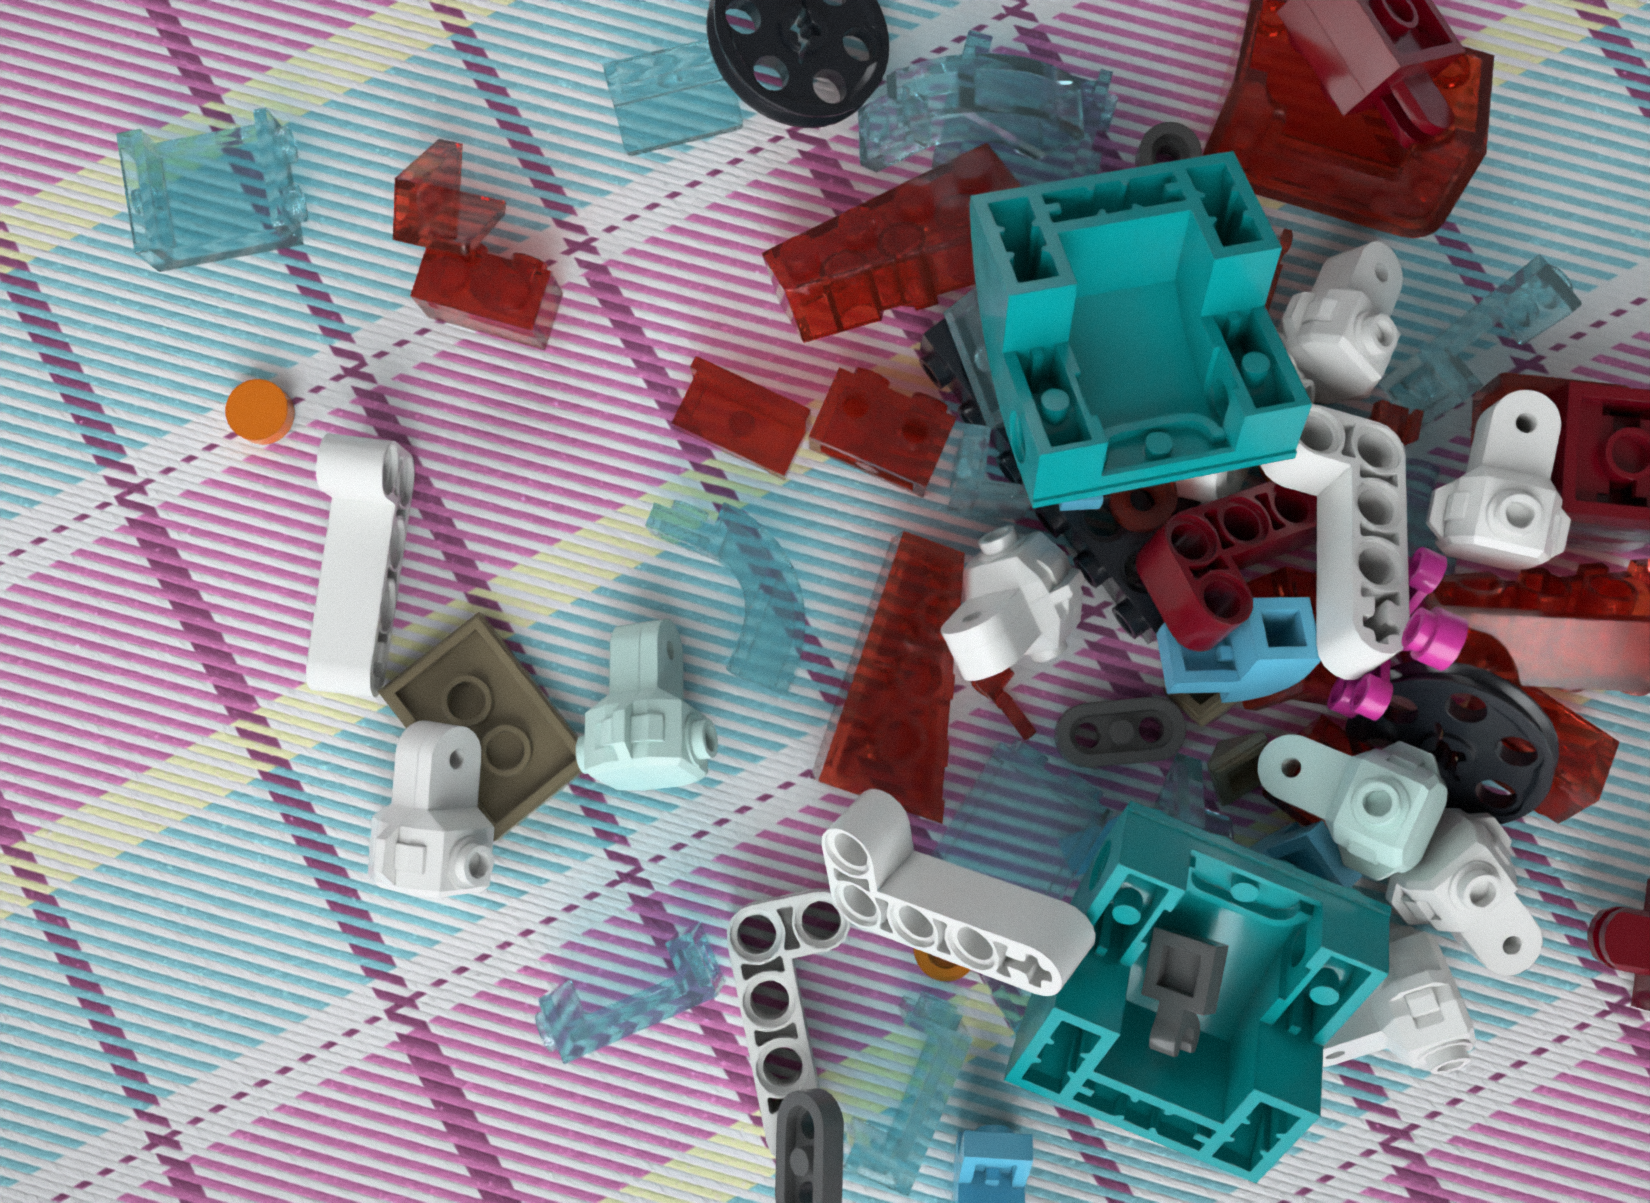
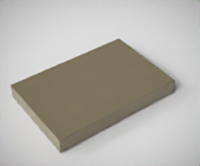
(522, 735)

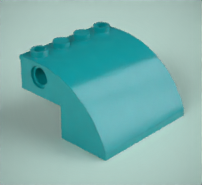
(1134, 328)
(1291, 978)

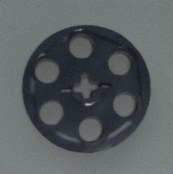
(820, 57)
(1473, 734)

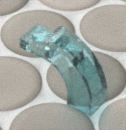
(971, 98)
(775, 616)

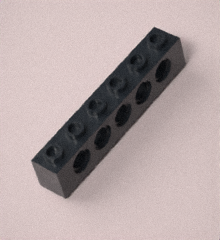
(1097, 557)

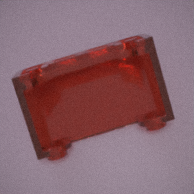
(1335, 164)

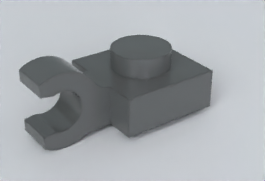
(1187, 980)

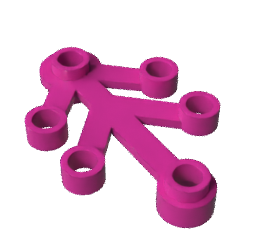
(1431, 636)

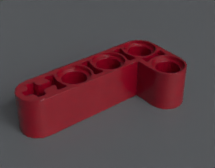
(1198, 555)

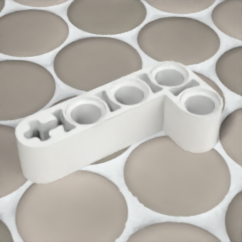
(1361, 536)
(360, 562)
(946, 907)
(777, 964)

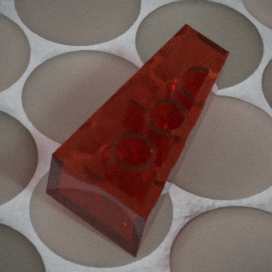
(886, 250)
(1553, 628)
(899, 683)

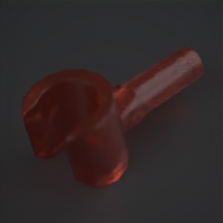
(993, 690)

